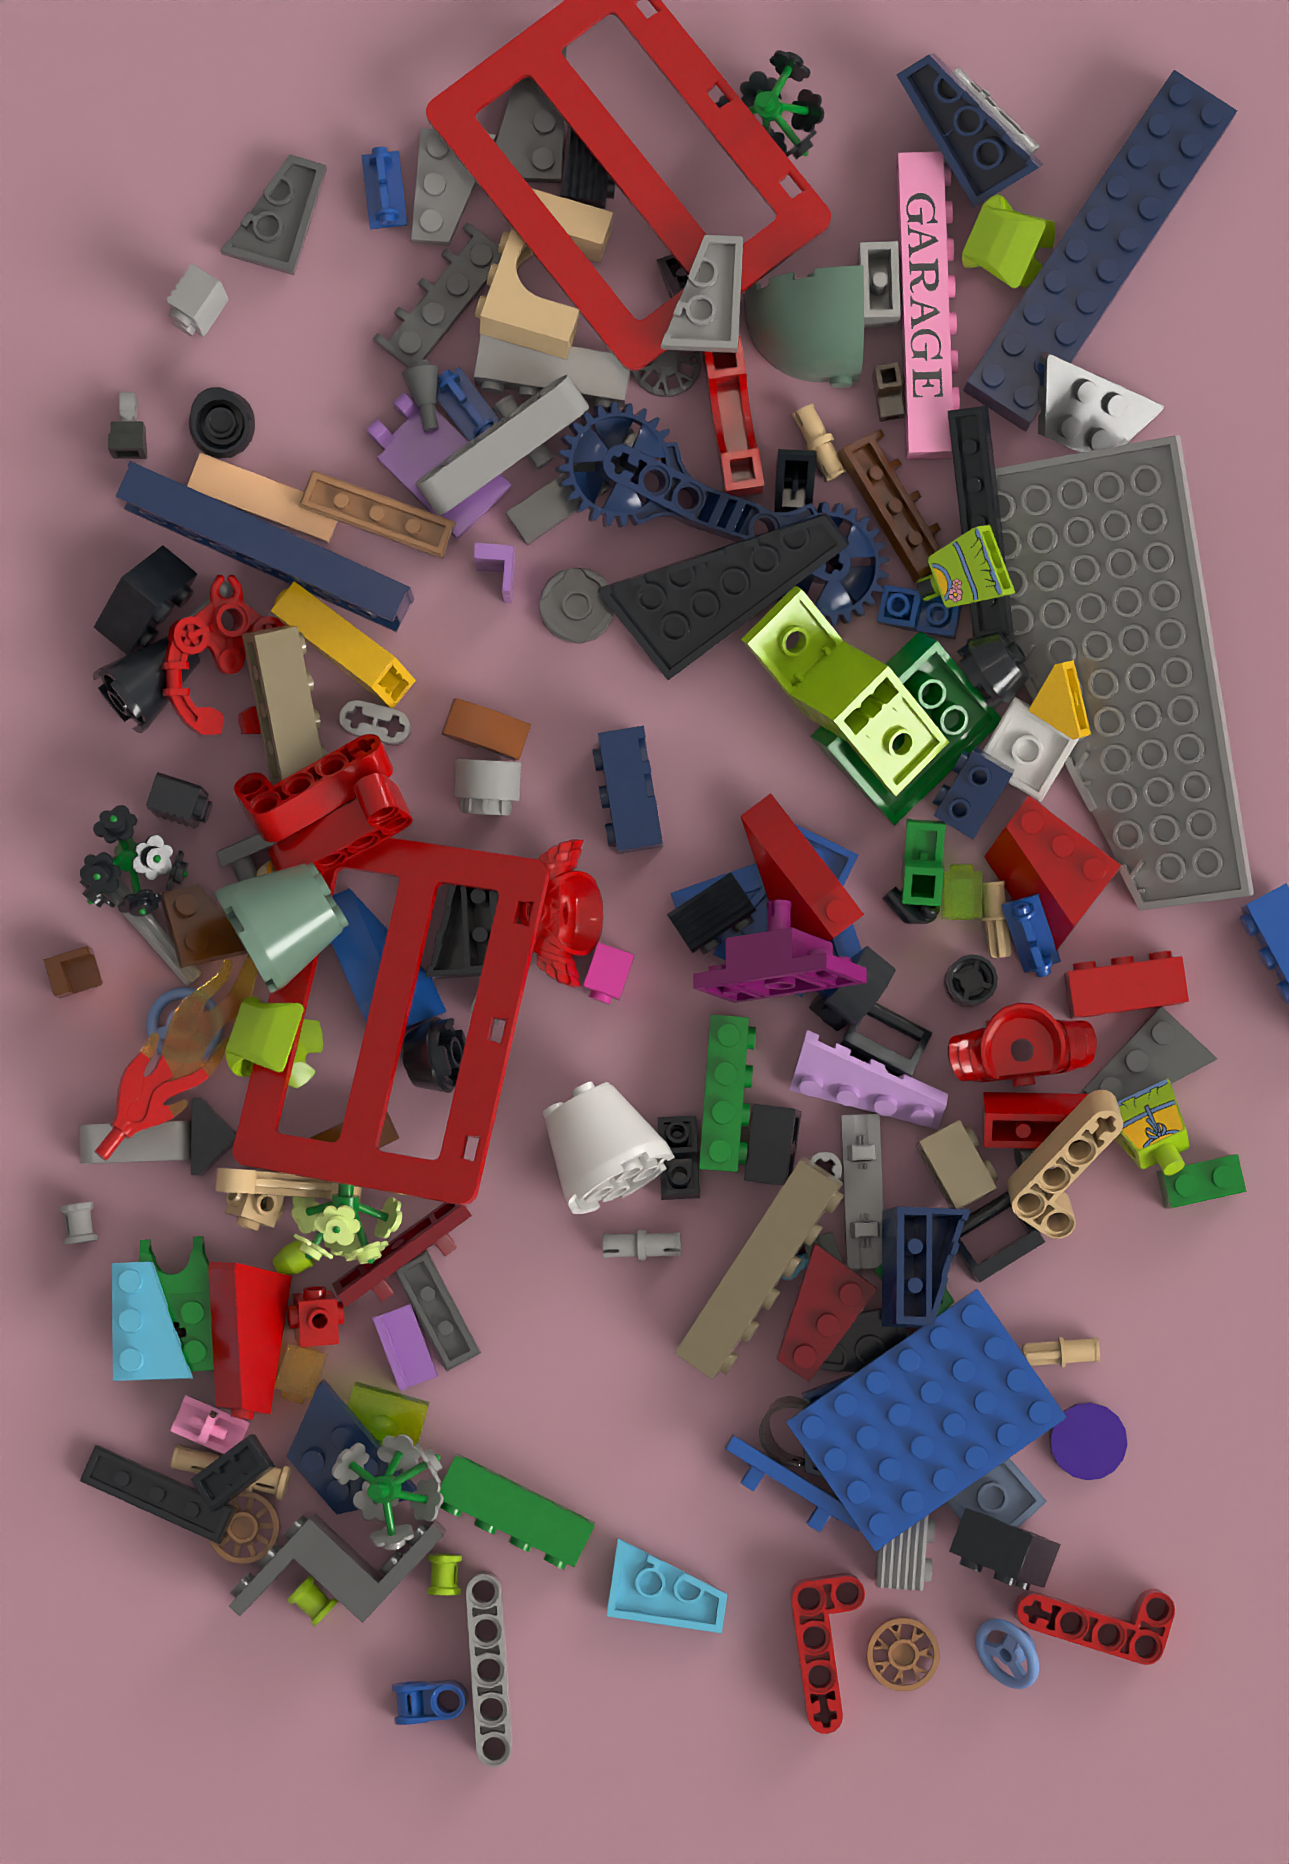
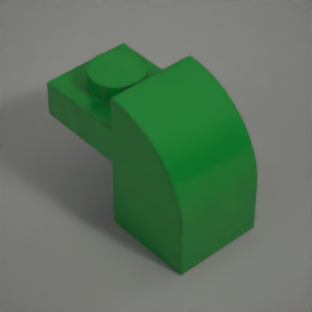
(922, 862)

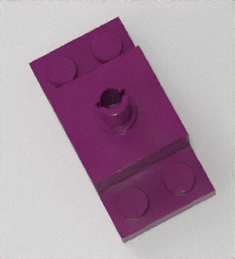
(777, 963)

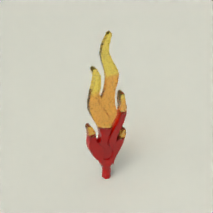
(179, 1065)

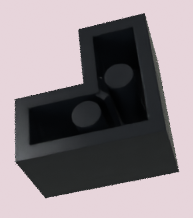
(145, 600)
(1010, 1551)

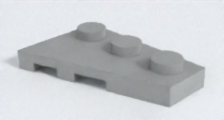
(710, 302)

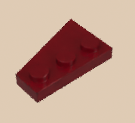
(823, 1312)

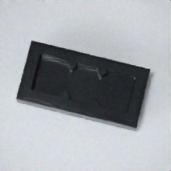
(232, 1472)

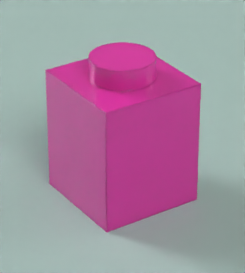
(608, 973)

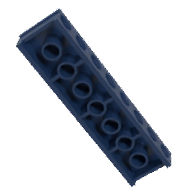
(264, 547)

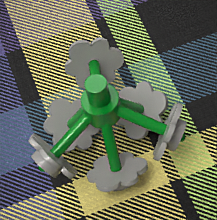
(382, 1493)

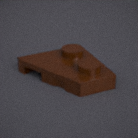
(199, 927)

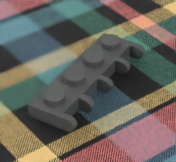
(444, 299)

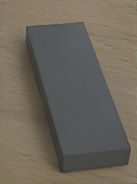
(437, 1311)

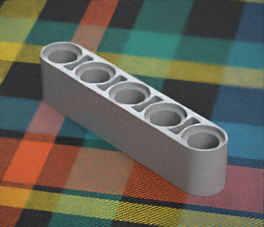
(502, 445)
(484, 1687)

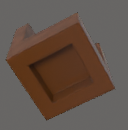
(73, 972)

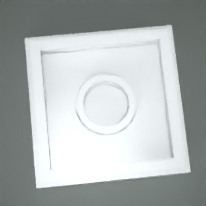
(1029, 748)

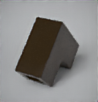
(887, 390)

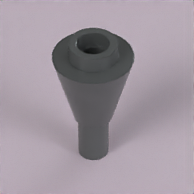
(422, 383)

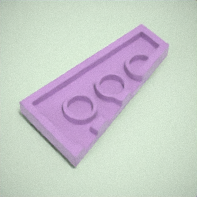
(843, 1079)

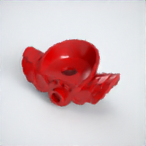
(570, 914)
(1056, 1045)

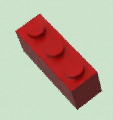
(1126, 985)
(1024, 1118)

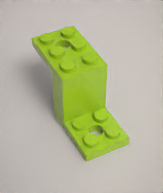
(845, 690)

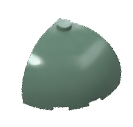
(811, 324)

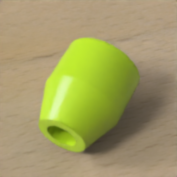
(291, 1259)

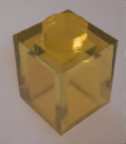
(300, 1373)

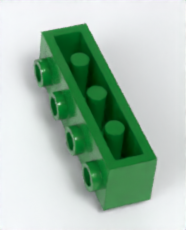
(724, 1092)
(515, 1511)

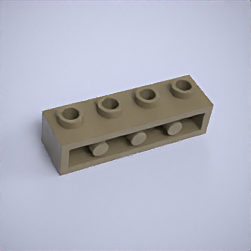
(283, 700)

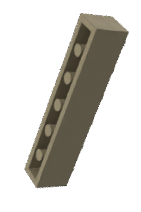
(759, 1268)

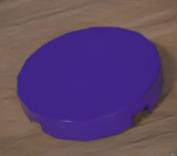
(1088, 1441)

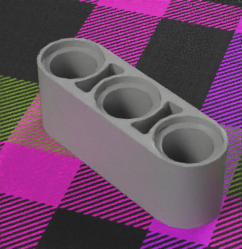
(158, 1143)

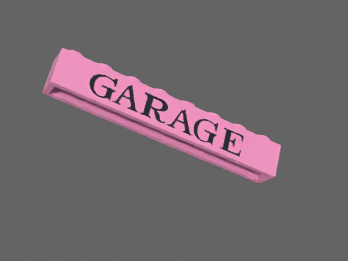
(925, 303)

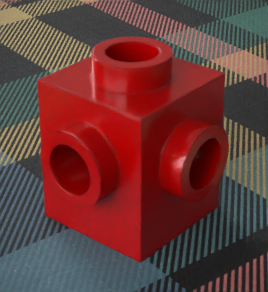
(312, 1328)

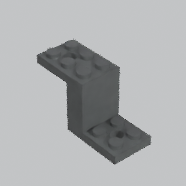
(336, 1566)

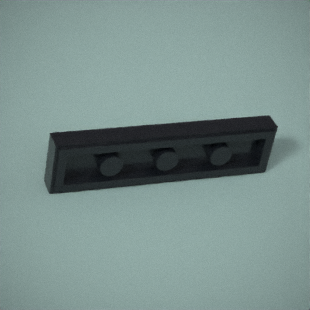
(155, 1494)

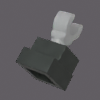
(127, 436)

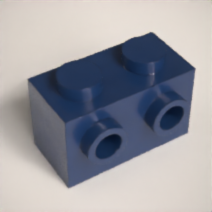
(972, 792)

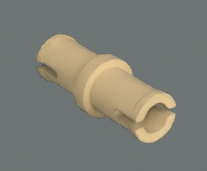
(819, 441)

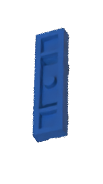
(763, 1464)

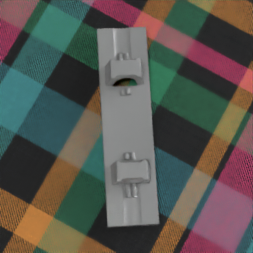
(862, 1189)

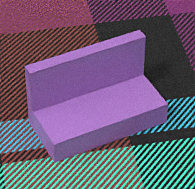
(497, 559)
(405, 1347)

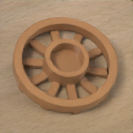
(245, 1527)

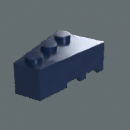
(628, 790)

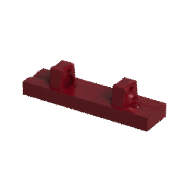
(401, 1250)

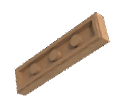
(377, 514)

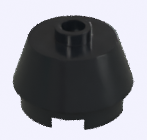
(994, 666)
(434, 1054)

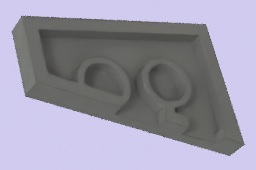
(281, 218)

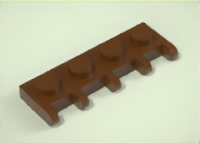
(891, 503)

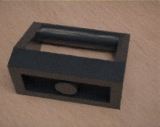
(867, 1049)
(1007, 1254)

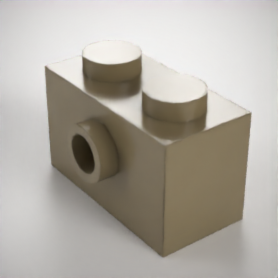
(957, 1165)

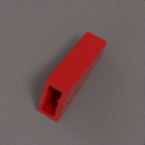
(247, 1335)

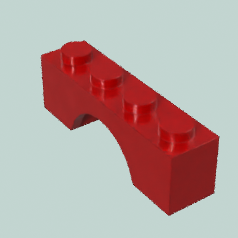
(733, 422)

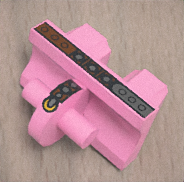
(208, 1425)

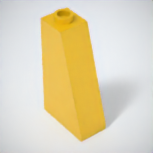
(344, 645)

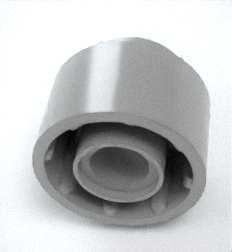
(487, 786)

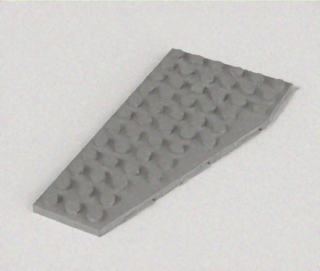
(1117, 584)

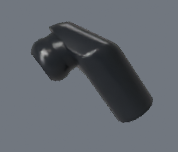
(908, 912)

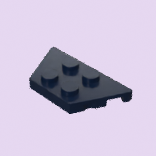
(322, 1436)

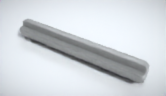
(156, 937)

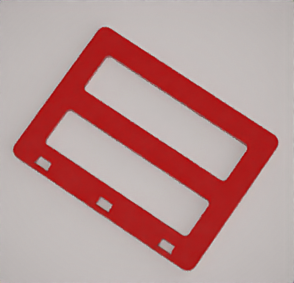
(539, 56)
(356, 1154)

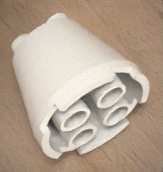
(602, 1147)

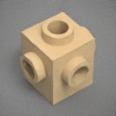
(254, 1209)

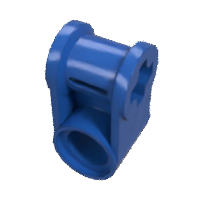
(426, 1702)

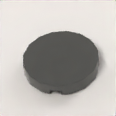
(574, 607)

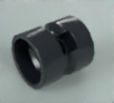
(970, 981)

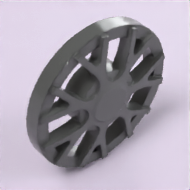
(666, 366)

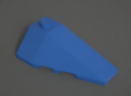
(360, 954)

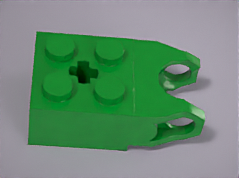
(188, 1303)

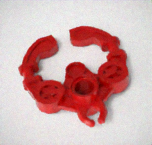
(205, 630)

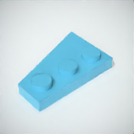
(142, 1327)
(662, 1594)

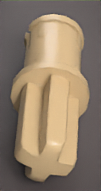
(995, 921)
(1062, 1351)

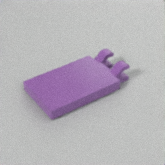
(413, 453)

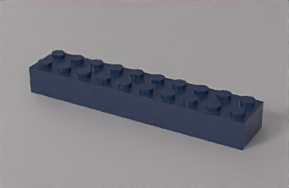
(1101, 247)

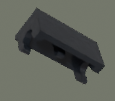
(772, 1144)

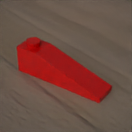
(797, 873)

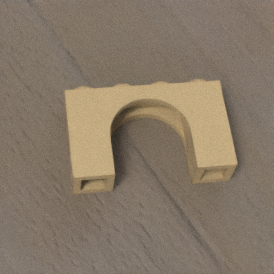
(517, 314)

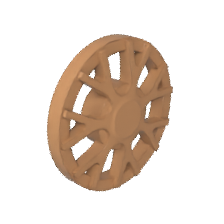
(903, 1654)

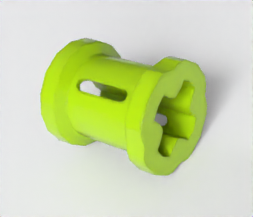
(444, 1574)
(312, 1600)

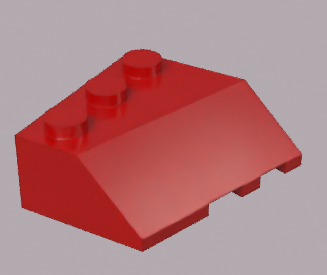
(1051, 859)

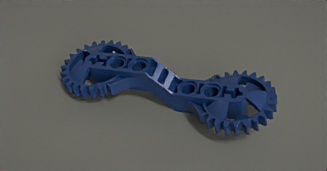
(710, 509)

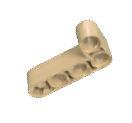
(1094, 1122)

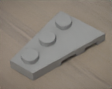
(440, 191)

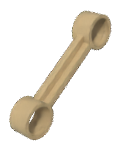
(275, 1184)

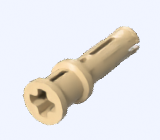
(194, 1461)

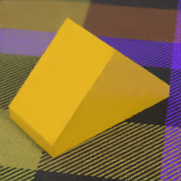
(1062, 702)

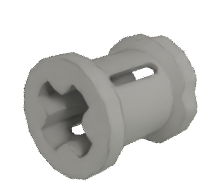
(836, 1170)
(78, 1223)

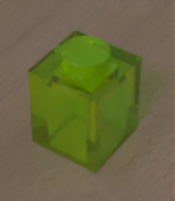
(961, 893)

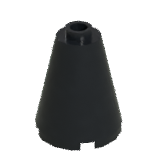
(137, 683)

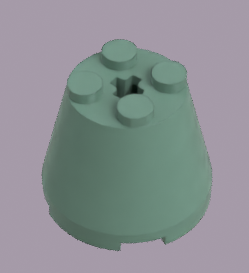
(282, 920)

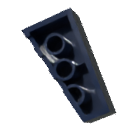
(968, 133)

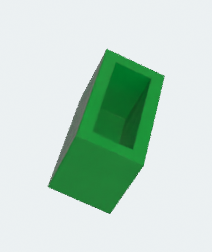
(1202, 1181)

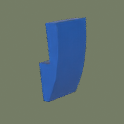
(908, 611)

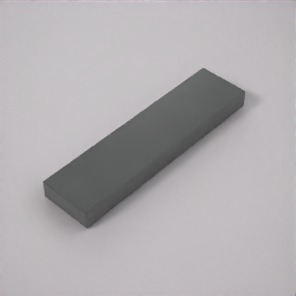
(548, 505)

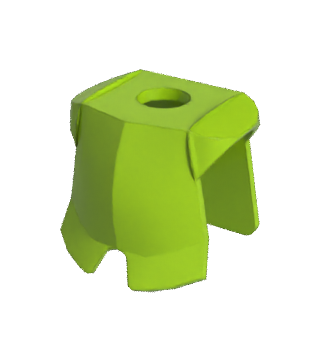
(1008, 242)
(266, 1035)

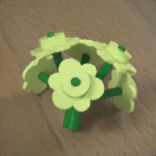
(342, 1226)

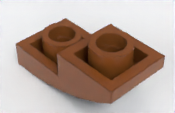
(486, 729)

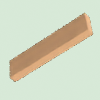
(258, 497)

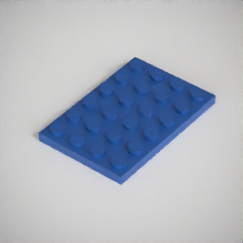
(926, 1419)

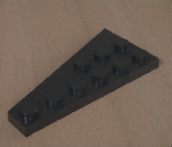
(704, 598)

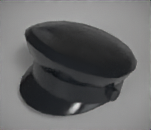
(221, 422)

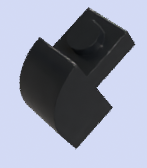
(851, 1003)

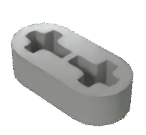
(377, 713)

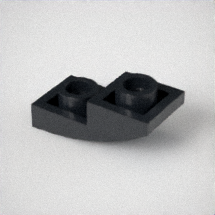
(682, 1172)

